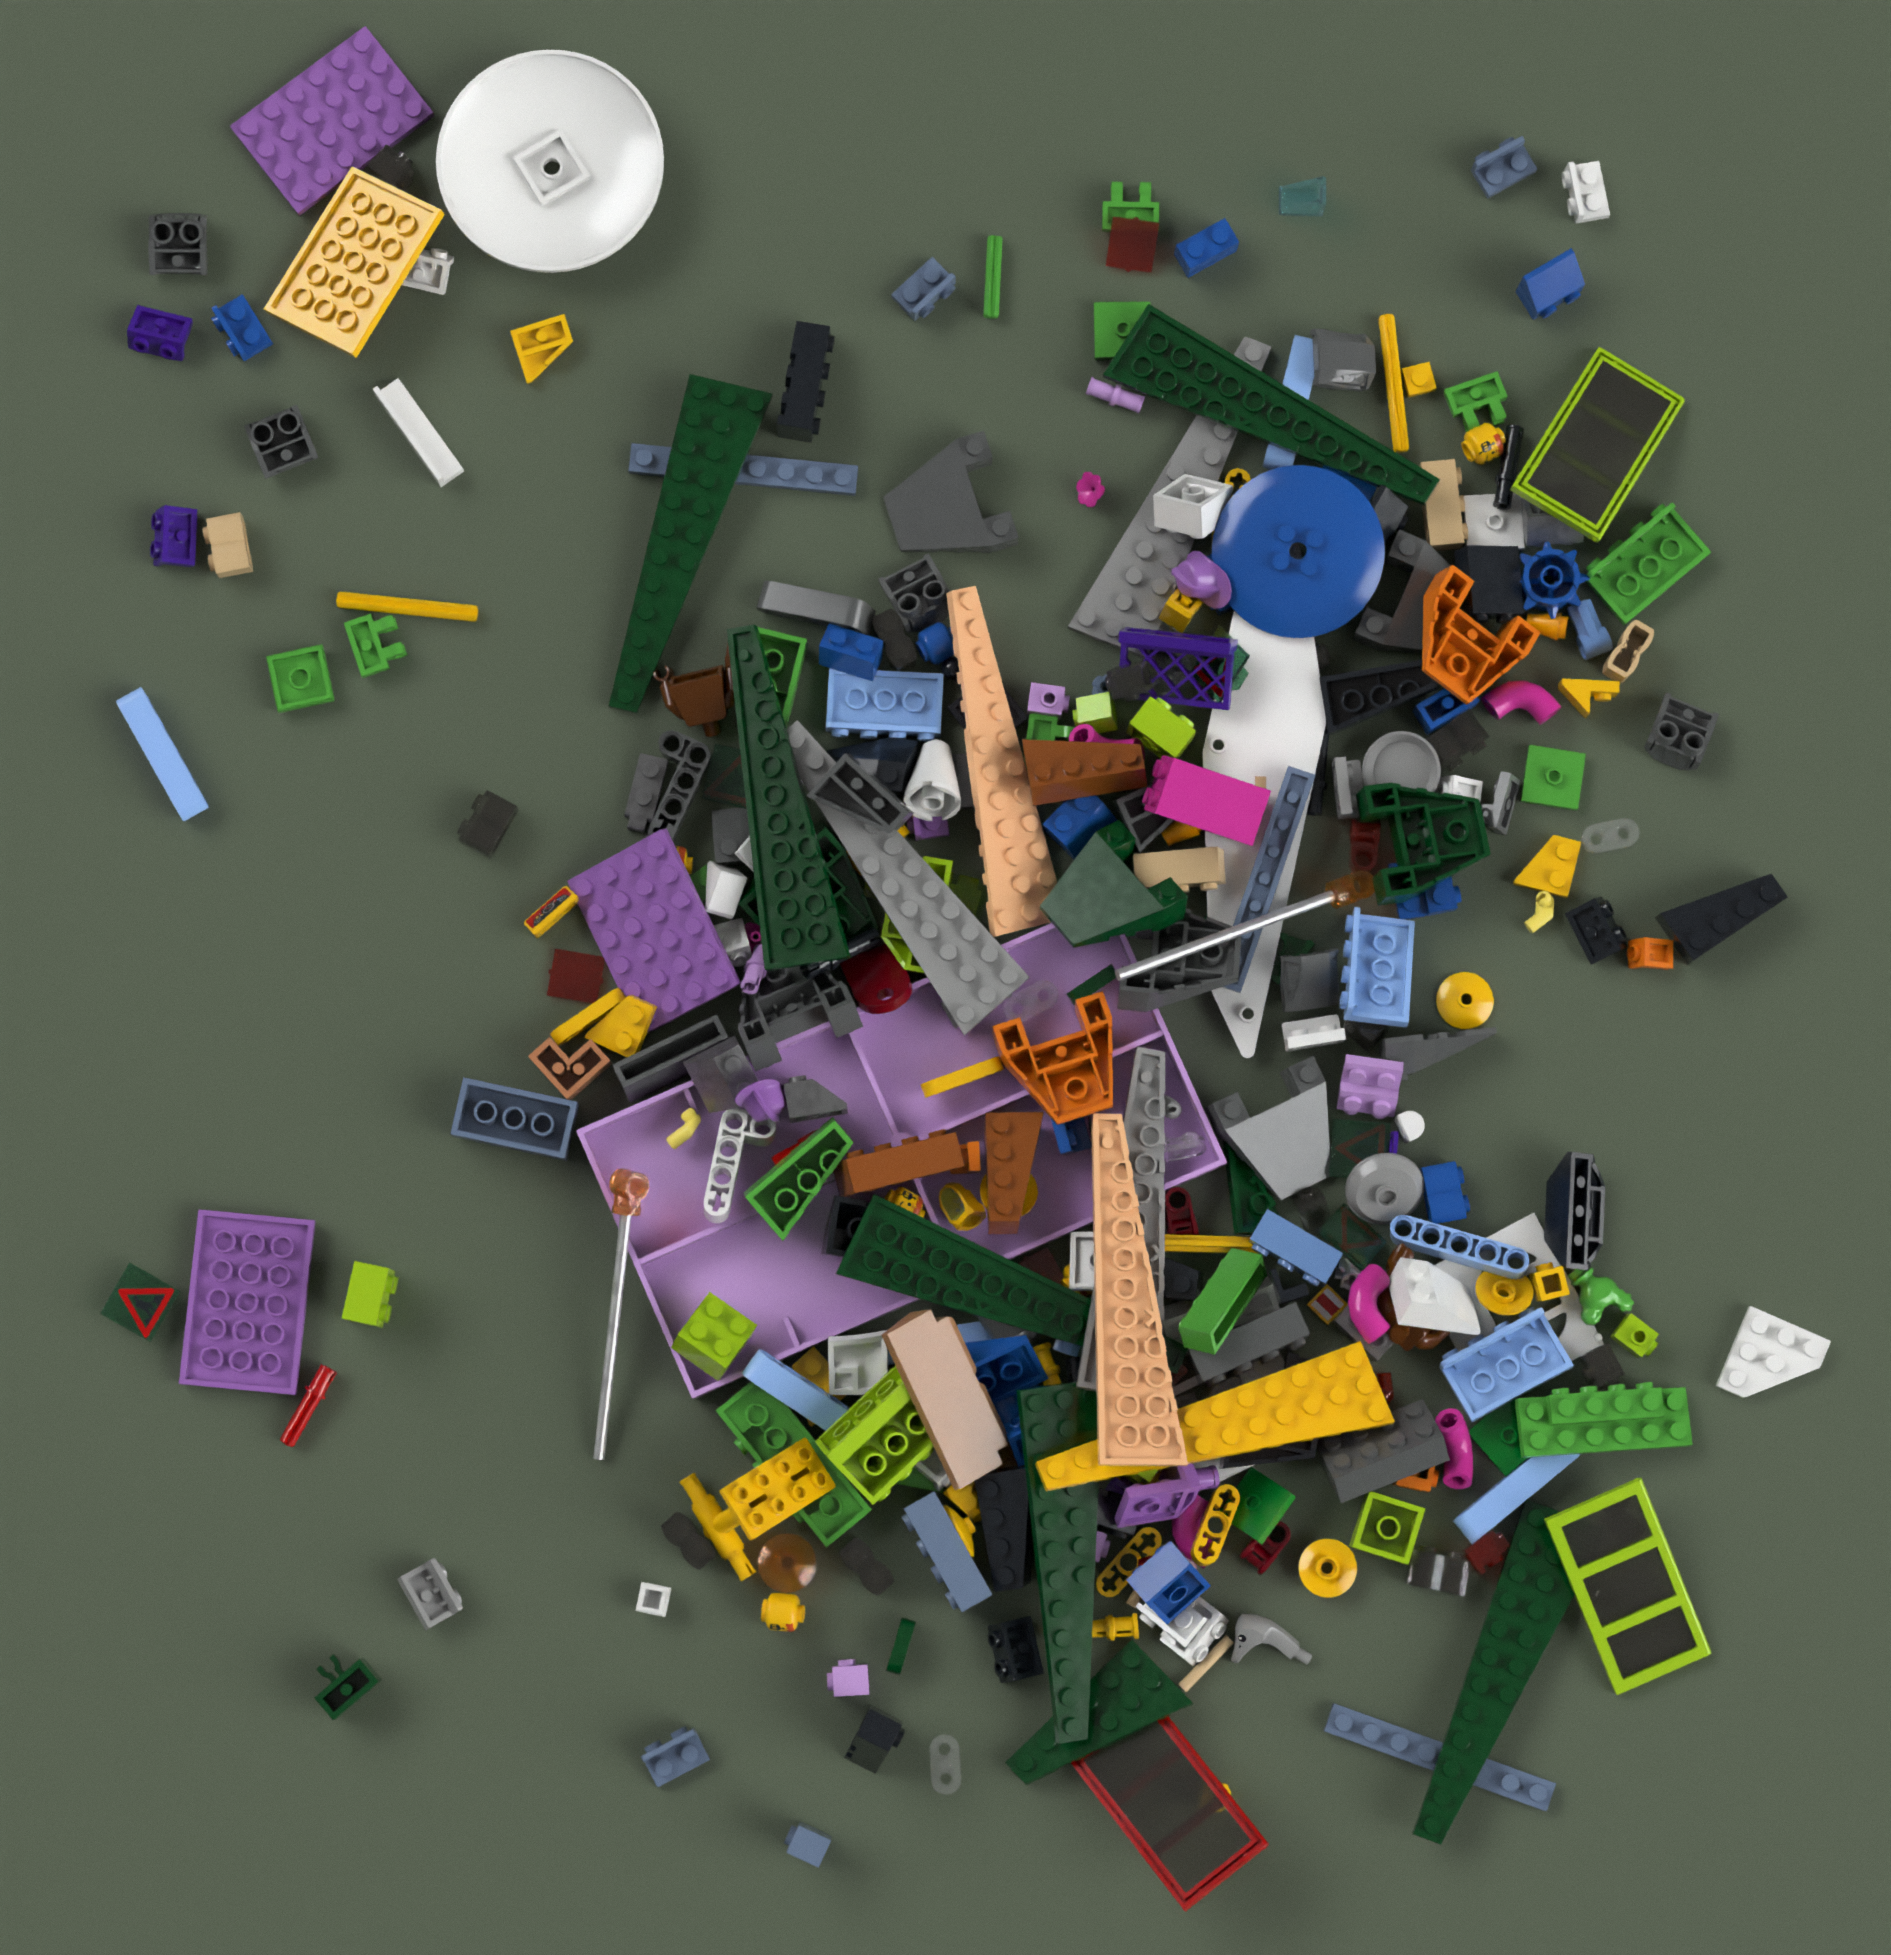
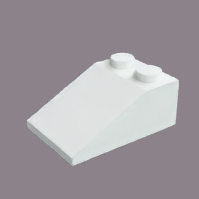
(1431, 1298)

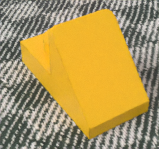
(1179, 610)
(1579, 692)

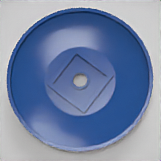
(1341, 557)

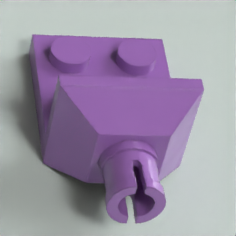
(1165, 1498)

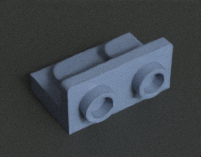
(1503, 166)
(924, 289)
(675, 1756)

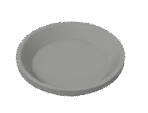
(1403, 760)
(1384, 1188)

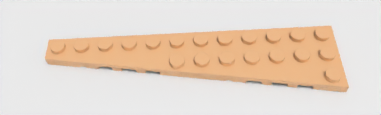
(1010, 828)
(1132, 1371)

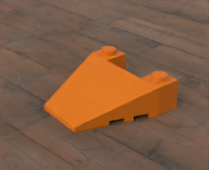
(1459, 649)
(1069, 1073)

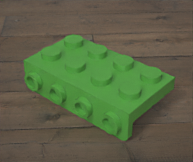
(1646, 563)

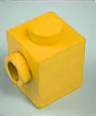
(1548, 1282)

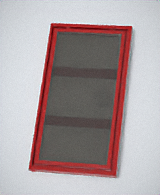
(1172, 1809)

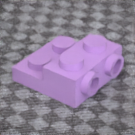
(1369, 1086)

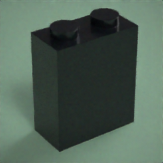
(1496, 585)

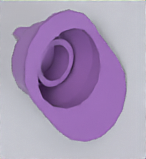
(1203, 580)
(763, 1100)

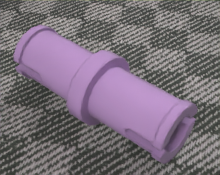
(1115, 395)
(754, 971)

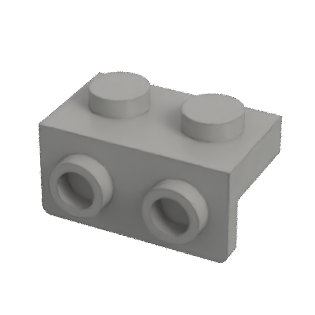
(430, 1593)

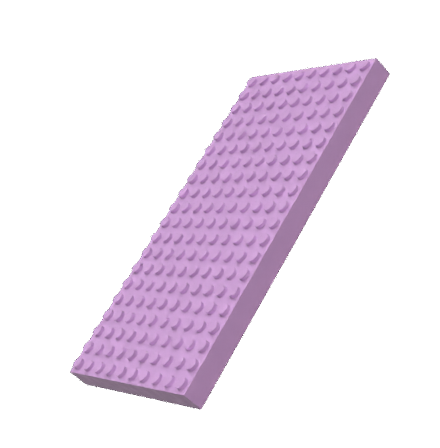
(878, 1073)

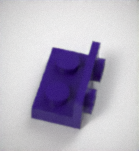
(158, 333)
(174, 536)

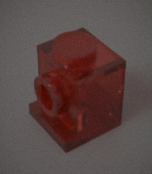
(1486, 1551)

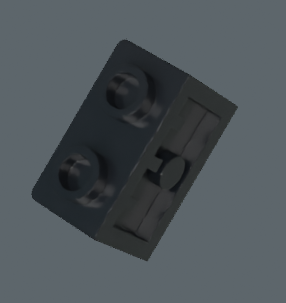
(1597, 929)
(1015, 1649)

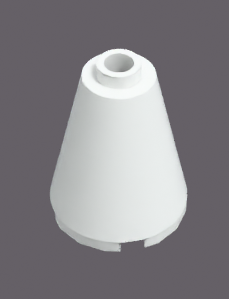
(933, 783)

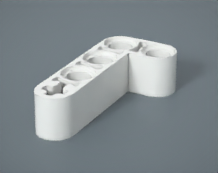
(730, 1165)

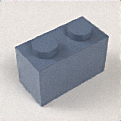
(807, 1843)

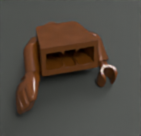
(699, 695)
(1405, 1336)

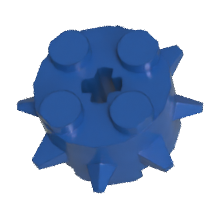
(1562, 569)

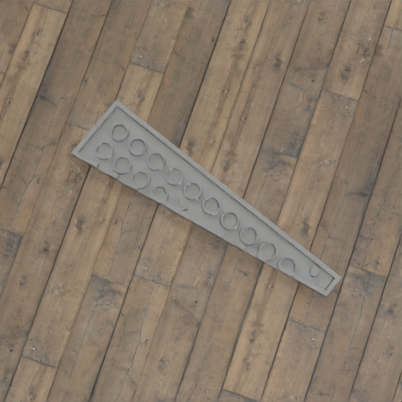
(1138, 572)
(945, 938)
(1146, 1141)

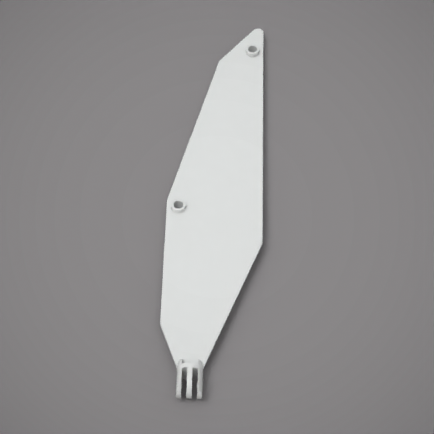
(1270, 725)

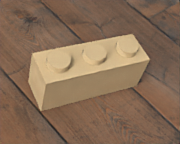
(1444, 507)
(1186, 867)

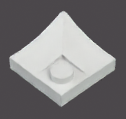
(856, 1362)

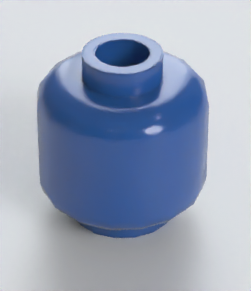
(935, 643)

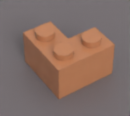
(571, 1073)

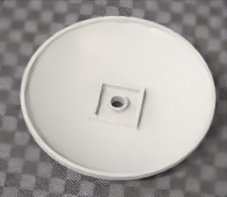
(542, 112)

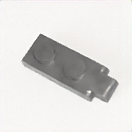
(645, 791)

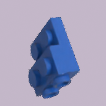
(1434, 901)

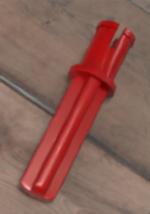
(315, 1392)

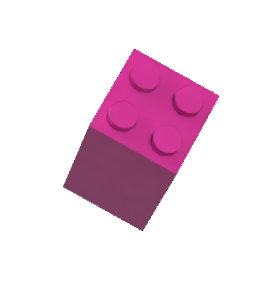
(1206, 799)

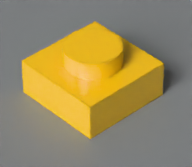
(1418, 379)

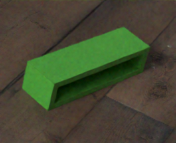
(1222, 1301)

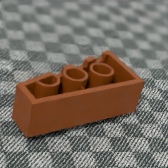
(1081, 769)
(1009, 1159)
(898, 1164)

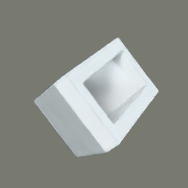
(723, 889)

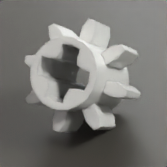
(1347, 1273)

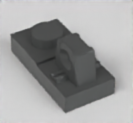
(1498, 815)

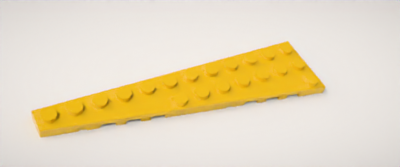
(1286, 1407)

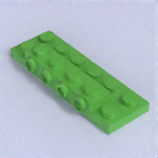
(1603, 1420)
(769, 1427)

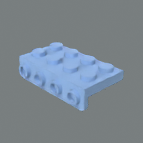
(890, 705)
(1377, 969)
(1505, 1363)

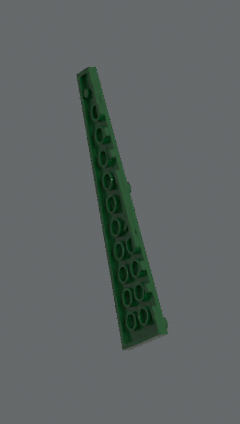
(1204, 379)
(702, 468)
(790, 876)
(938, 1266)
(1064, 1546)
(1515, 1632)

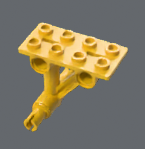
(759, 1500)

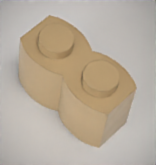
(228, 545)
(1629, 648)

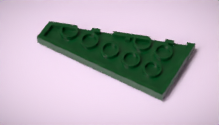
(1121, 1701)

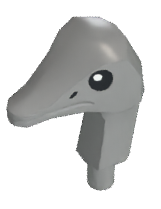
(1256, 1629)

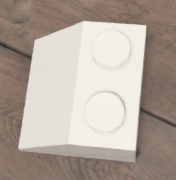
(1191, 505)

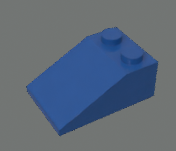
(1006, 1365)

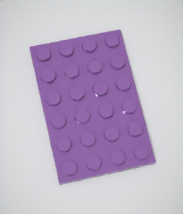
(331, 120)
(654, 928)
(247, 1302)

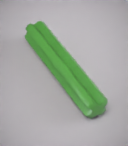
(992, 277)

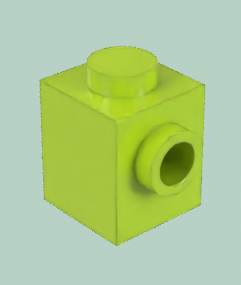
(1096, 711)
(1635, 1336)

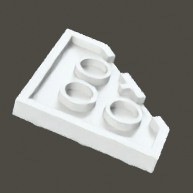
(1769, 1353)

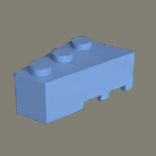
(1295, 1249)

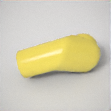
(1543, 911)
(686, 1131)

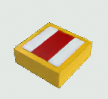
(1326, 1304)

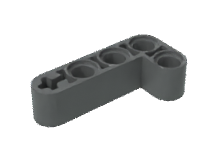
(815, 607)
(674, 792)

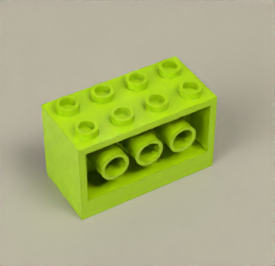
(878, 1438)

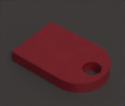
(875, 977)

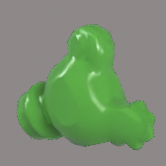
(1597, 1294)

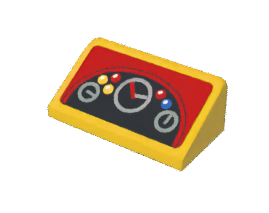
(551, 911)

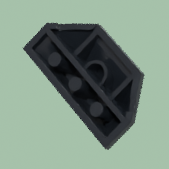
(1575, 1211)

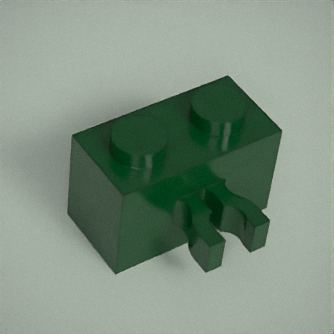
(347, 1688)

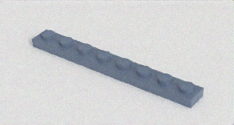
(761, 471)
(1271, 861)
(1425, 1751)

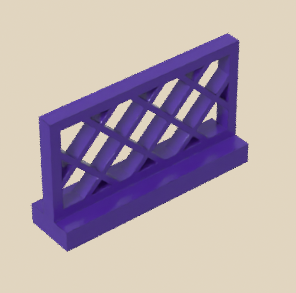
(1186, 644)

